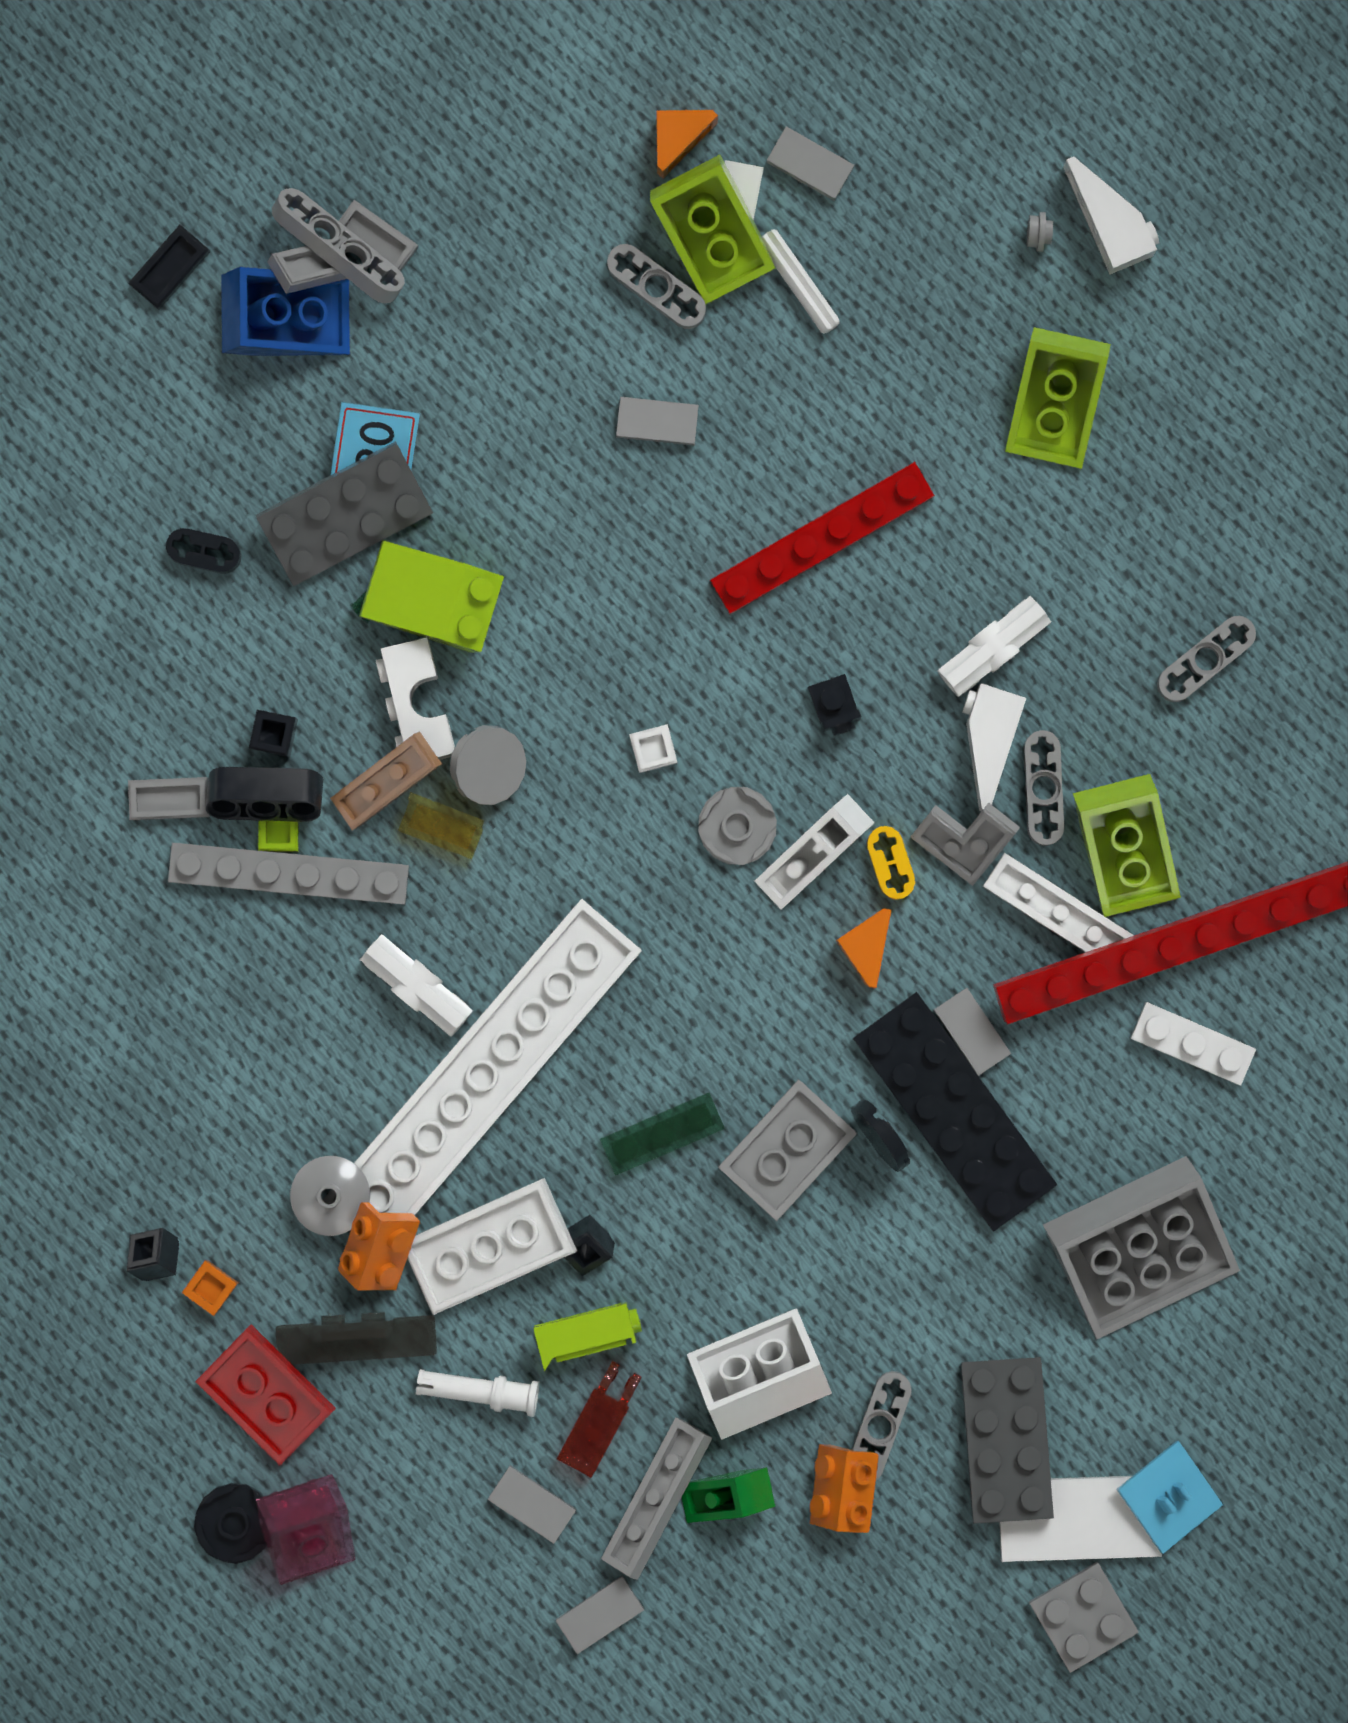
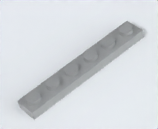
(288, 873)

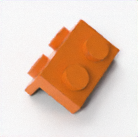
(377, 1248)
(843, 1489)

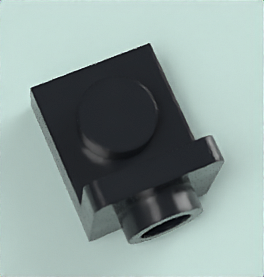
(834, 705)

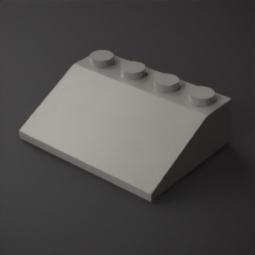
(1142, 1247)

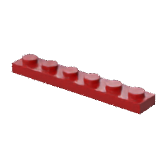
(822, 538)

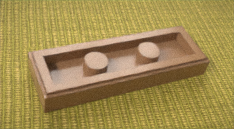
(386, 781)

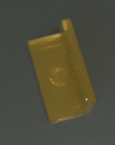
(442, 826)

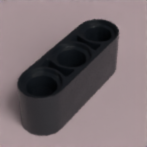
(264, 794)

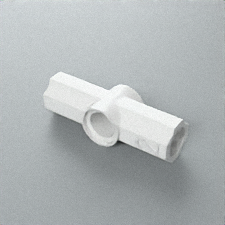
(994, 646)
(416, 985)

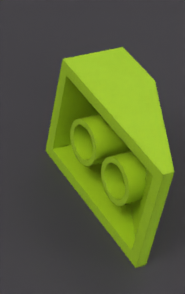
(711, 229)
(1057, 397)
(431, 596)
(1127, 845)

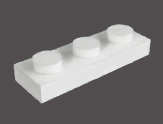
(1193, 1043)

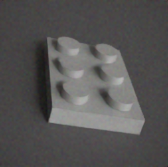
(787, 1150)

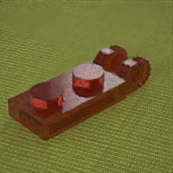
(597, 1424)

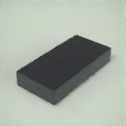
(169, 267)

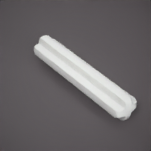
(800, 282)

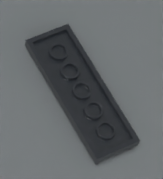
(955, 1111)

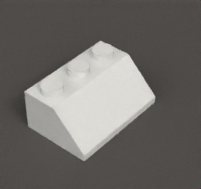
(759, 1374)

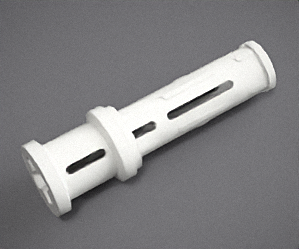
(498, 1393)

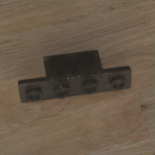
(357, 1339)

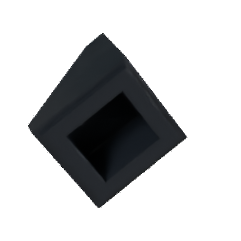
(273, 733)
(592, 1245)
(153, 1254)

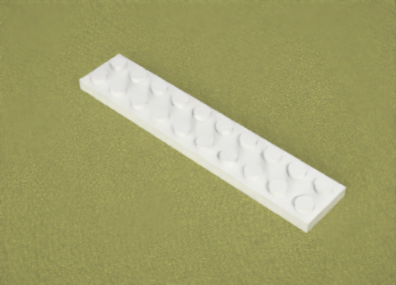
(494, 1061)

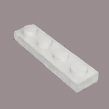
(1052, 906)

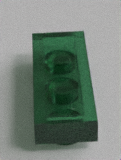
(662, 1133)

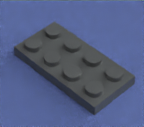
(344, 513)
(1007, 1440)

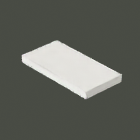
(489, 1246)
(1086, 1524)

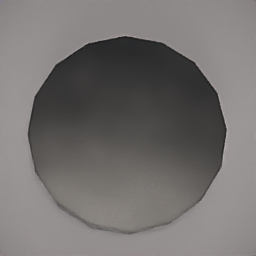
(881, 1135)
(241, 1514)

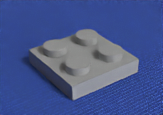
(1083, 1617)

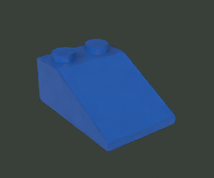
(269, 322)

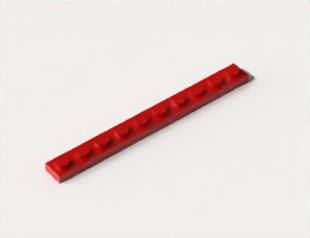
(1173, 944)

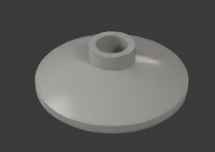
(331, 1173)

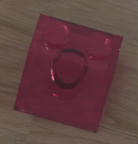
(306, 1529)

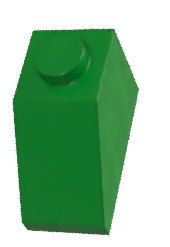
(728, 1496)

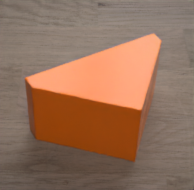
(679, 133)
(866, 946)

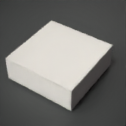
(653, 748)

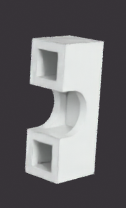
(405, 669)

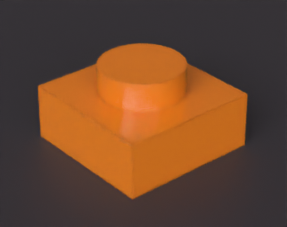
(210, 1287)

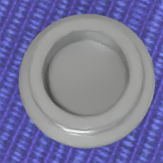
(1039, 231)

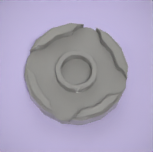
(488, 765)
(737, 839)

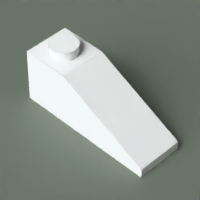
(1114, 222)
(990, 732)
(814, 851)

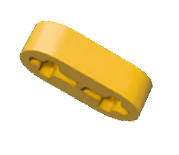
(900, 860)

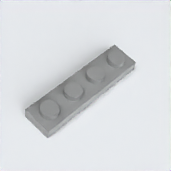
(656, 1498)

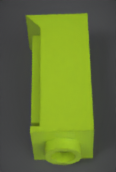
(586, 1333)

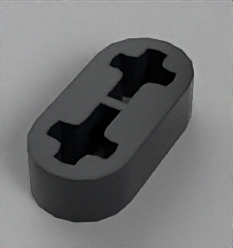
(205, 541)

